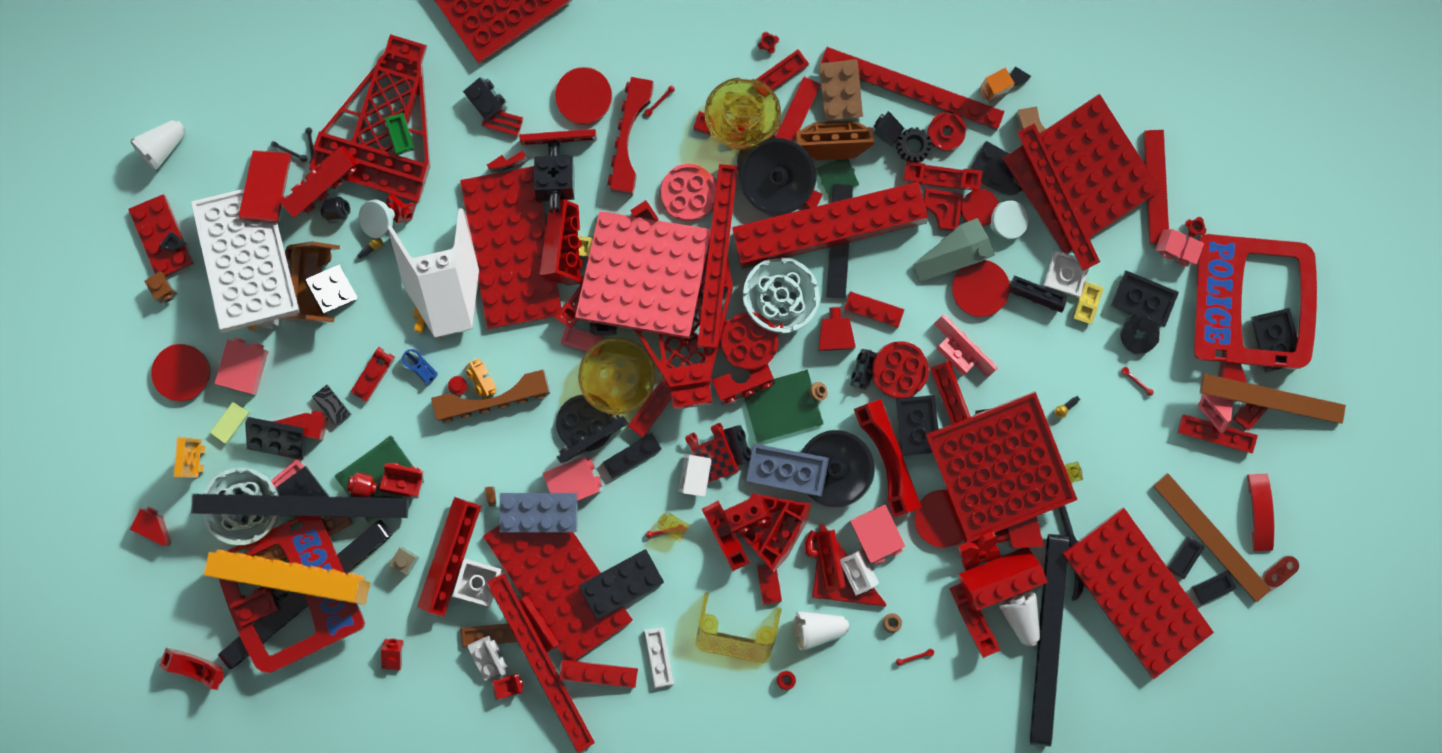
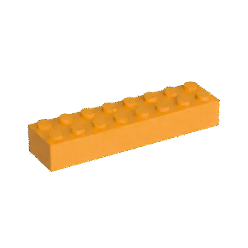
(282, 576)

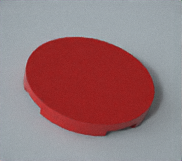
(583, 95)
(981, 288)
(748, 344)
(900, 369)
(180, 372)
(938, 520)

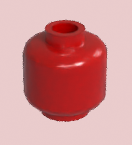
(361, 485)

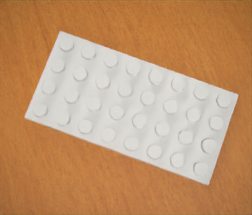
(243, 264)

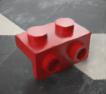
(402, 480)

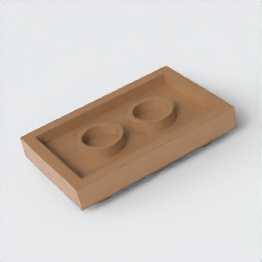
(841, 90)

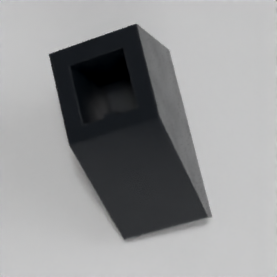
(888, 128)

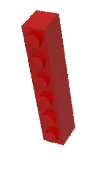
(449, 556)

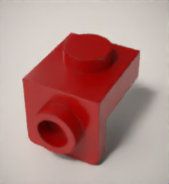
(402, 211)
(391, 654)
(507, 686)

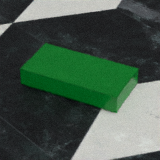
(399, 134)

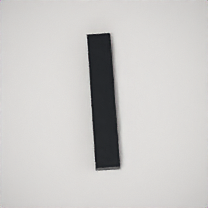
(838, 254)

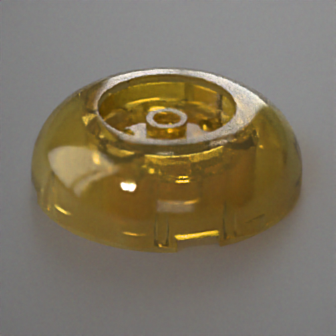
(732, 98)
(604, 357)

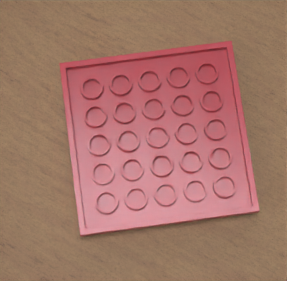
(644, 274)

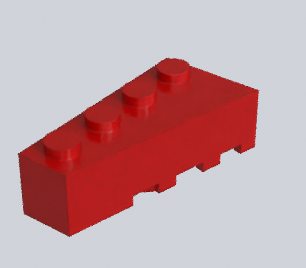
(319, 182)
(562, 245)

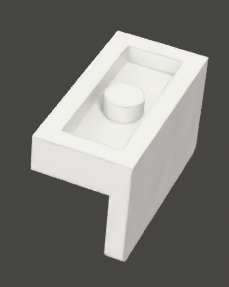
(694, 475)
(859, 572)

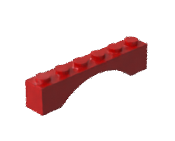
(638, 98)
(901, 492)

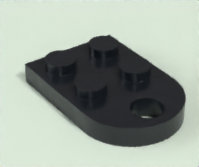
(995, 172)

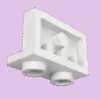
(487, 658)

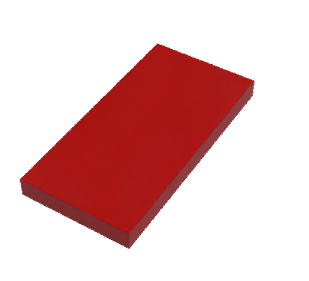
(265, 186)

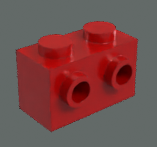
(747, 515)

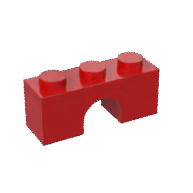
(730, 391)

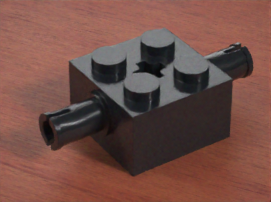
(554, 177)

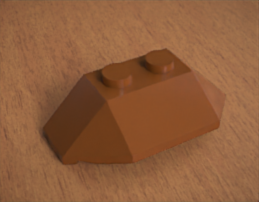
(835, 140)

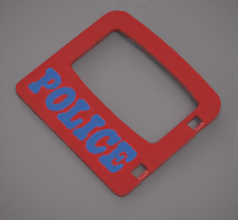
(1220, 300)
(331, 617)

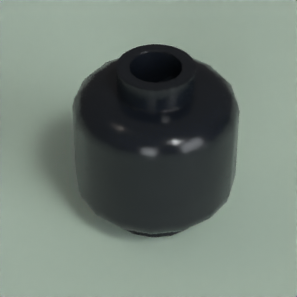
(335, 209)

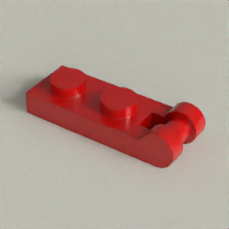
(372, 375)

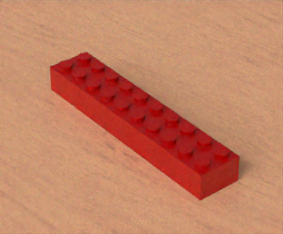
(830, 224)

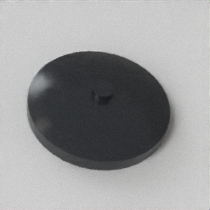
(778, 176)
(848, 470)

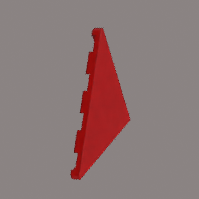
(843, 594)

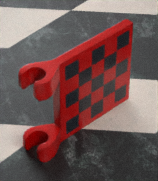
(717, 450)

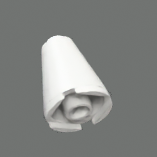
(158, 142)
(1022, 616)
(818, 628)

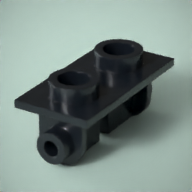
(860, 376)

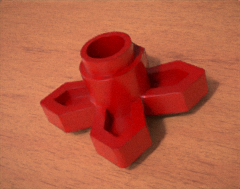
(979, 550)

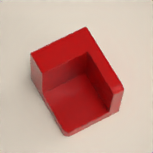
(645, 211)

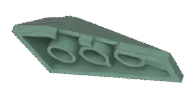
(961, 248)

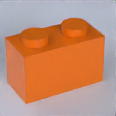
(996, 85)

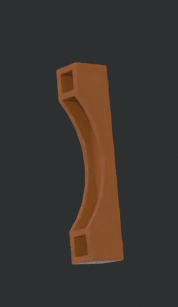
(529, 386)

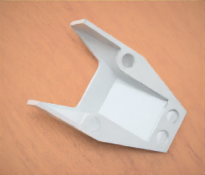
(442, 282)

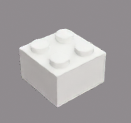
(472, 582)

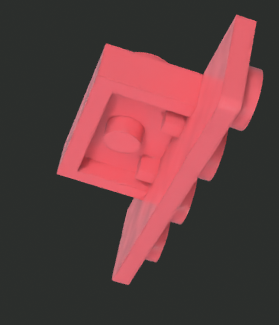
(961, 350)

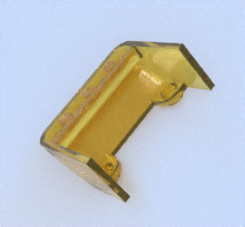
(734, 646)

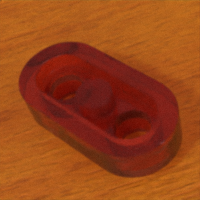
(1281, 570)

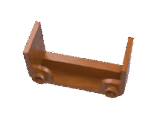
(304, 262)

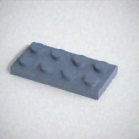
(787, 469)
(538, 512)

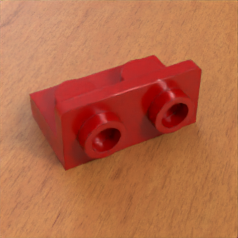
(255, 606)

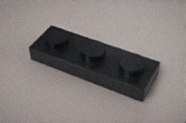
(1038, 294)
(632, 455)

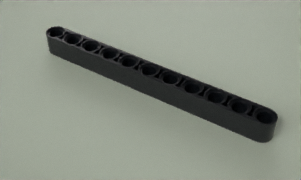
(299, 505)
(296, 602)
(1049, 642)

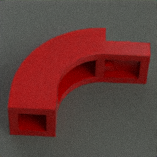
(726, 538)
(192, 666)

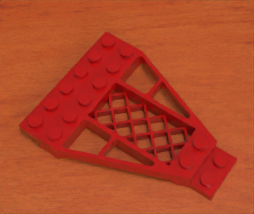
(378, 167)
(690, 383)

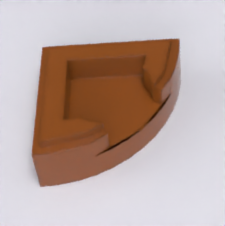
(491, 495)

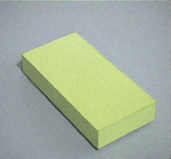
(230, 422)

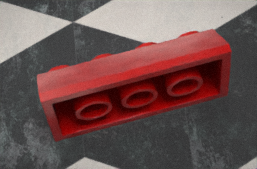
(1001, 579)

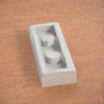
(659, 657)

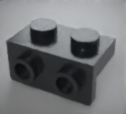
(485, 98)
(737, 442)

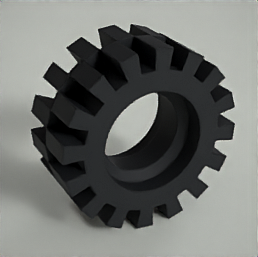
(916, 134)

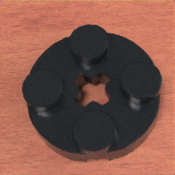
(1137, 345)

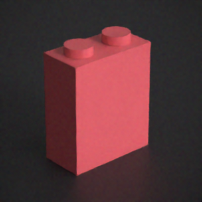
(242, 366)
(574, 478)
(877, 534)

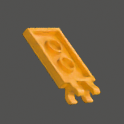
(188, 457)

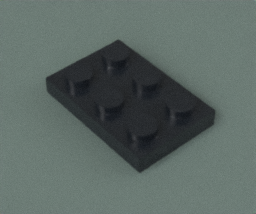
(1144, 297)
(1275, 333)
(915, 419)
(275, 438)

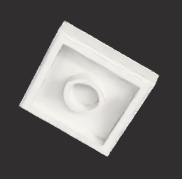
(1065, 275)

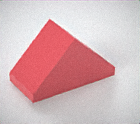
(1217, 411)

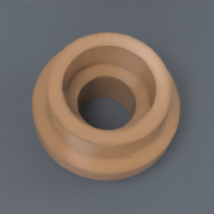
(814, 391)
(898, 622)

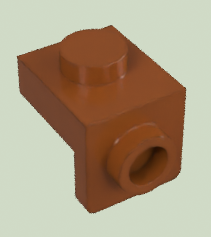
(160, 288)

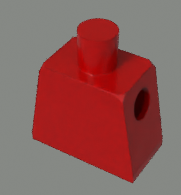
(836, 332)
(1022, 534)

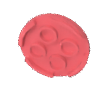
(688, 192)

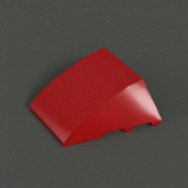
(777, 537)

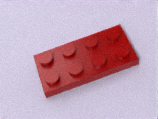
(153, 223)

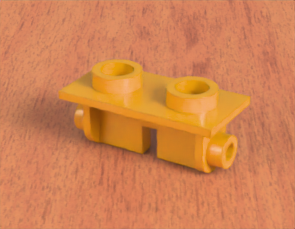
(476, 372)

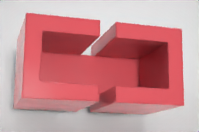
(1176, 246)

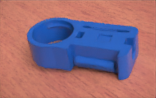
(422, 368)

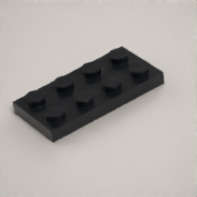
(585, 443)
(620, 584)

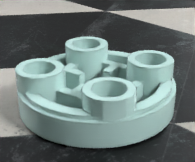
(375, 217)
(1009, 219)

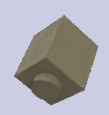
(404, 560)

